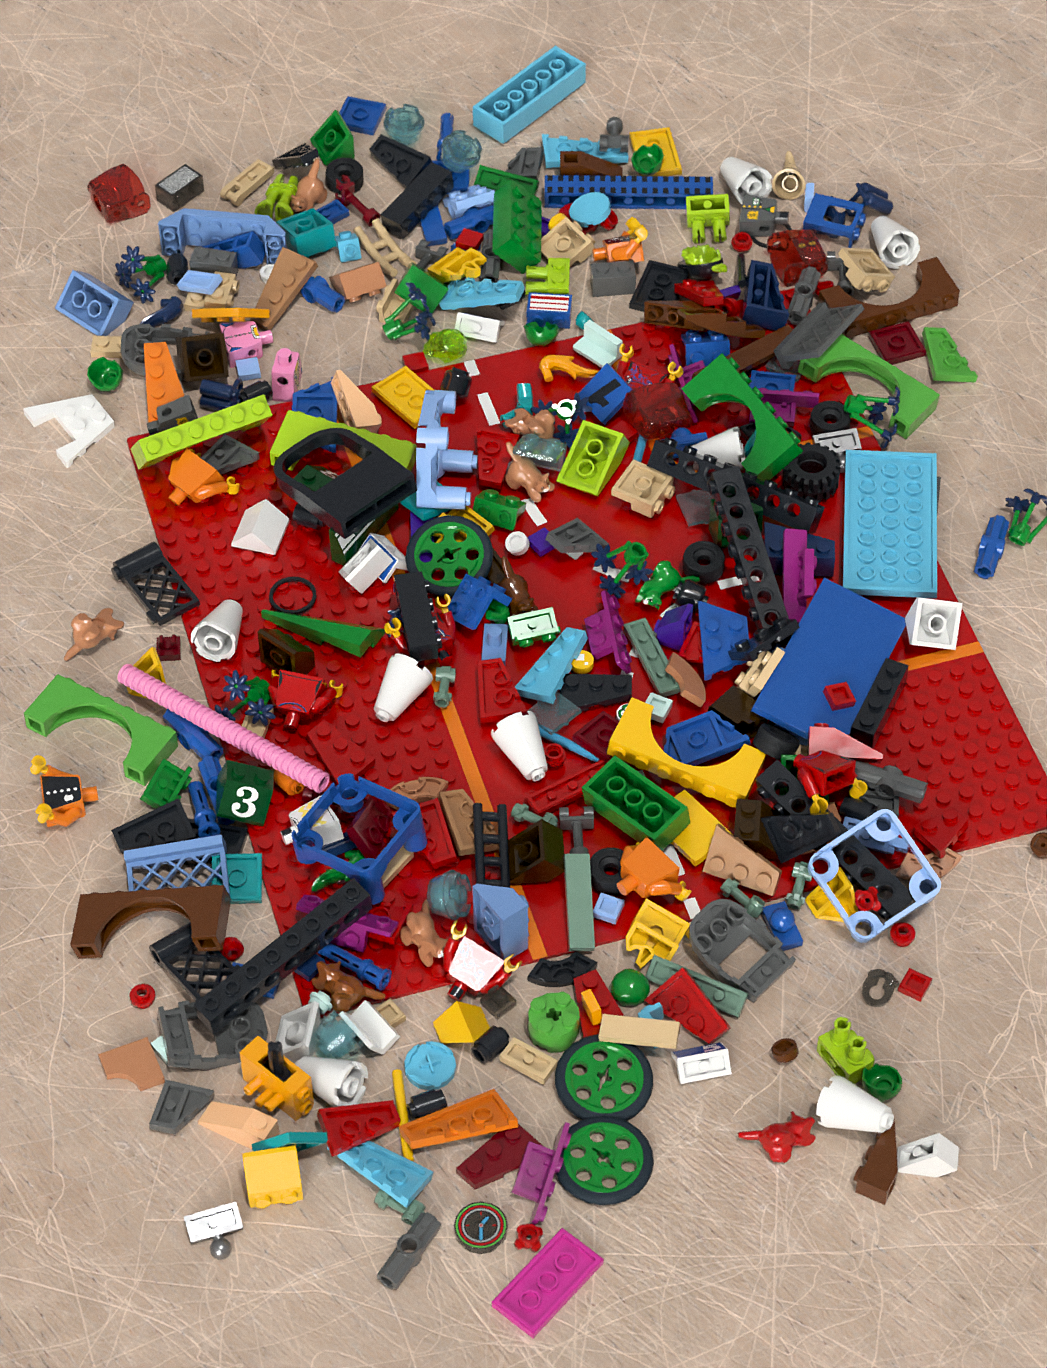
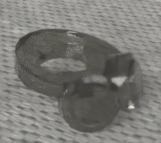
(872, 980)

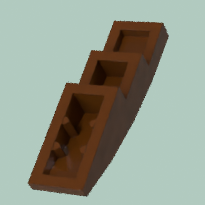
(717, 321)

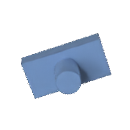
(495, 641)

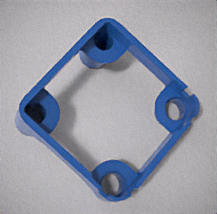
(366, 871)

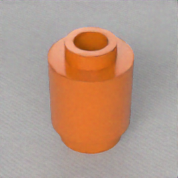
(288, 784)

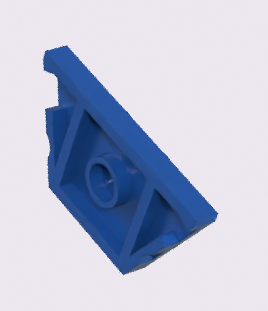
(317, 402)
(718, 634)
(702, 739)

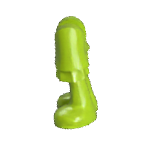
(280, 193)

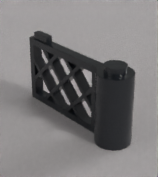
(142, 565)
(180, 947)

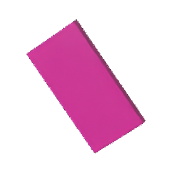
(547, 1282)

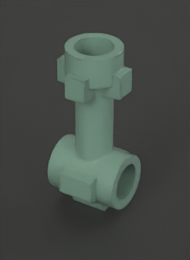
(444, 675)
(521, 813)
(801, 873)
(754, 905)
(410, 1213)

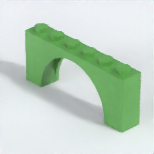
(916, 399)
(67, 701)

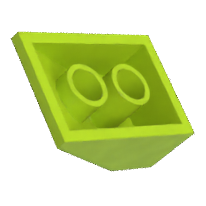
(593, 458)

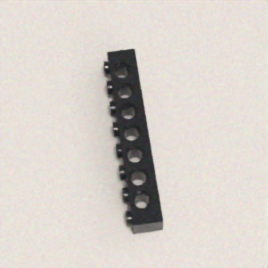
(731, 481)
(810, 511)
(778, 777)
(283, 956)

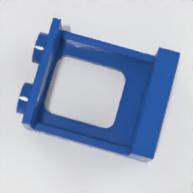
(817, 210)

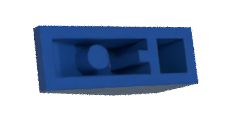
(248, 248)

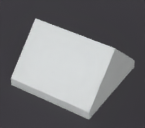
(261, 528)
(365, 566)
(933, 623)
(298, 1030)

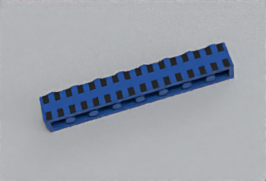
(627, 191)

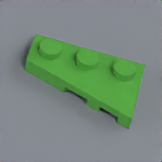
(943, 357)

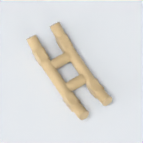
(385, 241)

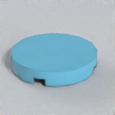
(590, 209)
(430, 1065)

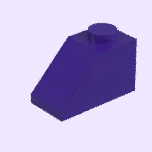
(674, 626)

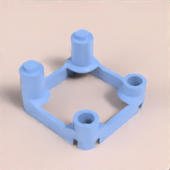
(437, 458)
(881, 827)

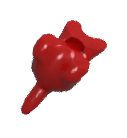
(781, 1137)

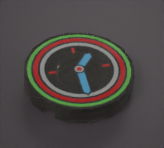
(480, 1227)

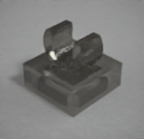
(498, 1002)

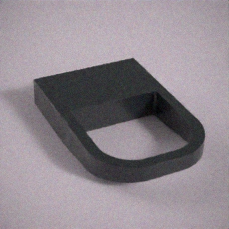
(356, 494)

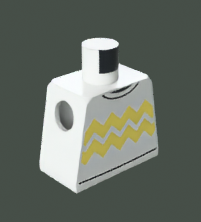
(327, 825)

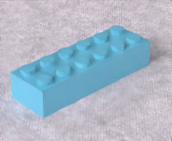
(529, 94)

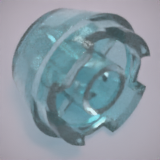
(404, 124)
(460, 151)
(449, 895)
(337, 1038)

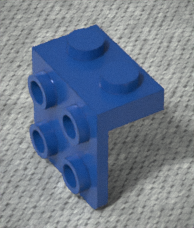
(704, 346)
(474, 598)

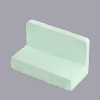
(598, 345)

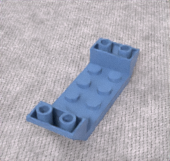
(207, 227)

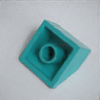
(308, 233)

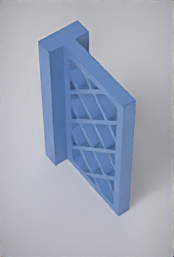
(180, 853)

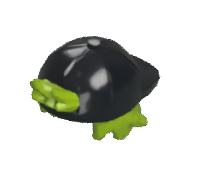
(702, 262)

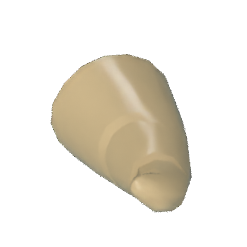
(789, 181)

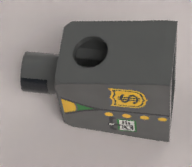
(760, 216)
(172, 415)

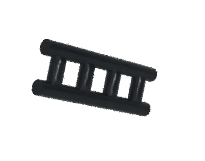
(500, 838)

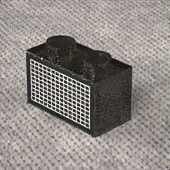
(179, 188)

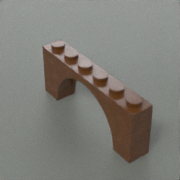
(934, 295)
(104, 913)

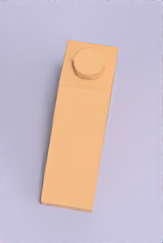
(354, 405)
(239, 1123)

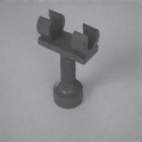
(614, 127)
(426, 255)
(837, 264)
(577, 823)

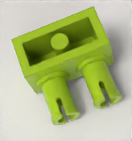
(705, 212)
(555, 275)
(845, 1051)

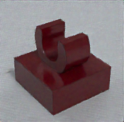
(169, 648)

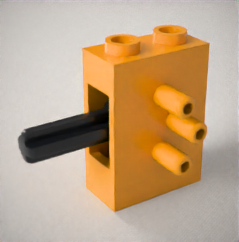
(276, 1078)

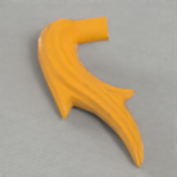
(563, 363)

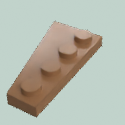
(283, 285)

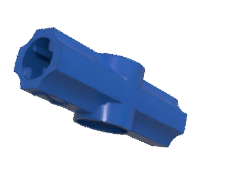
(472, 219)
(318, 291)
(991, 546)
(193, 736)
(209, 769)

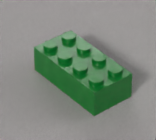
(517, 226)
(635, 804)

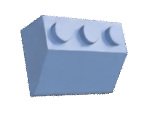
(93, 304)
(501, 919)

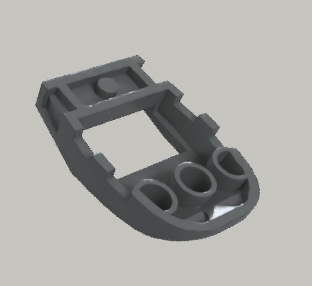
(135, 336)
(724, 927)
(229, 1039)

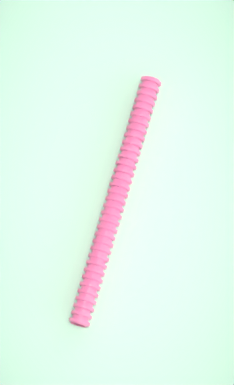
(224, 728)

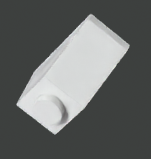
(928, 1156)

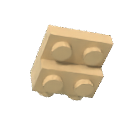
(567, 242)
(866, 269)
(221, 298)
(644, 488)
(758, 672)

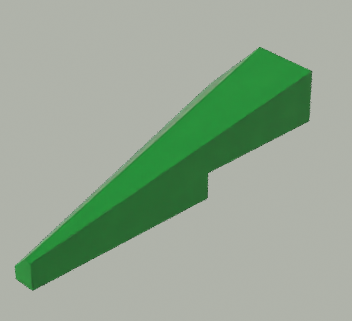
(346, 636)

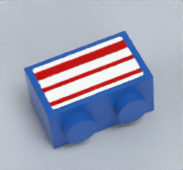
(549, 308)

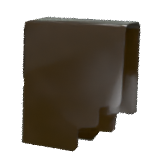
(736, 708)

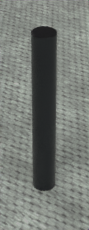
(741, 270)

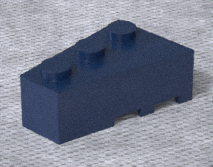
(762, 298)
(823, 549)

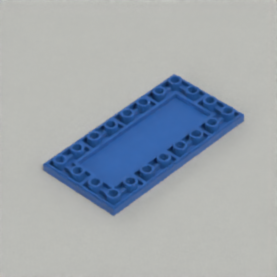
(836, 643)

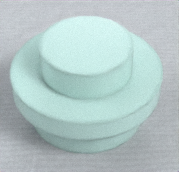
(323, 1000)

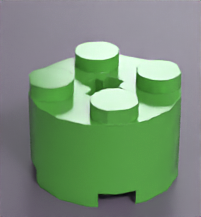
(553, 1021)

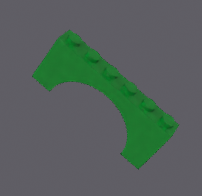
(773, 443)

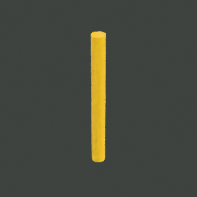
(401, 1106)

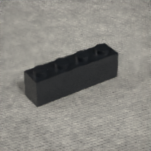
(417, 200)
(416, 616)
(879, 702)

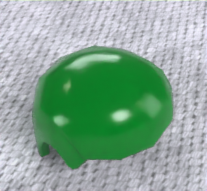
(647, 159)
(541, 335)
(105, 374)
(629, 987)
(882, 1082)

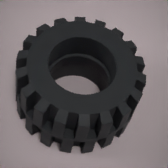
(824, 472)

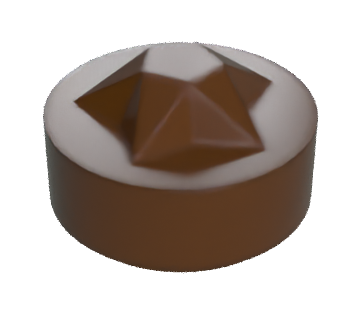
(1039, 845)
(785, 1050)

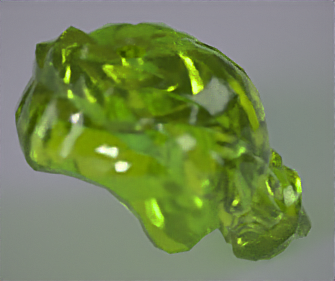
(446, 345)

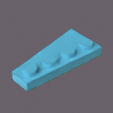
(553, 146)
(474, 293)
(548, 672)
(388, 1171)

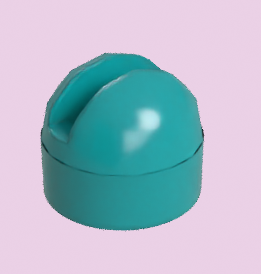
(581, 319)

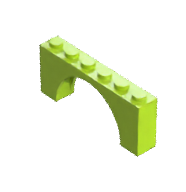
(299, 425)
(168, 442)

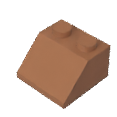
(359, 281)

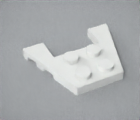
(81, 419)

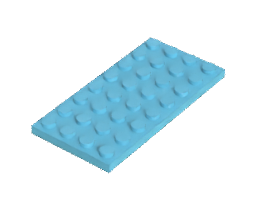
(890, 523)

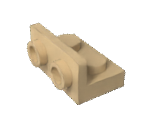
(391, 302)

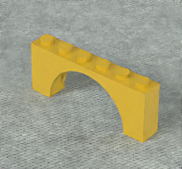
(725, 782)

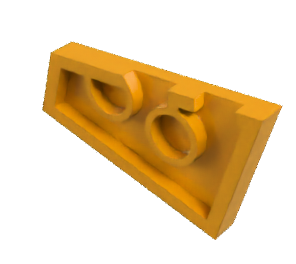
(225, 314)

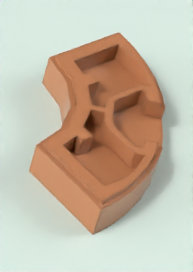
(687, 679)
(420, 790)
(941, 866)

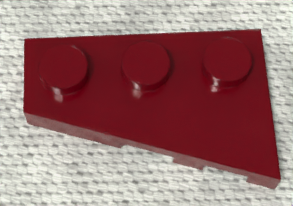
(370, 826)
(495, 1157)

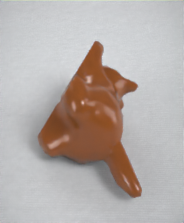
(344, 988)

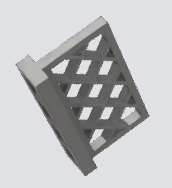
(815, 333)

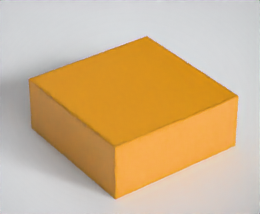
(591, 1007)

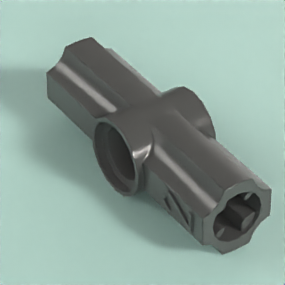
(491, 267)
(803, 295)
(891, 782)
(401, 1262)

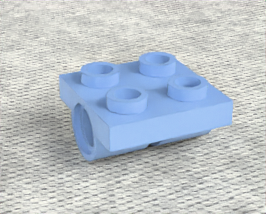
(475, 197)

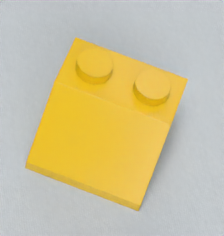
(272, 1176)

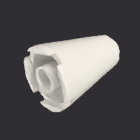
(745, 178)
(894, 242)
(724, 446)
(219, 632)
(400, 686)
(522, 743)
(335, 1080)
(852, 1108)

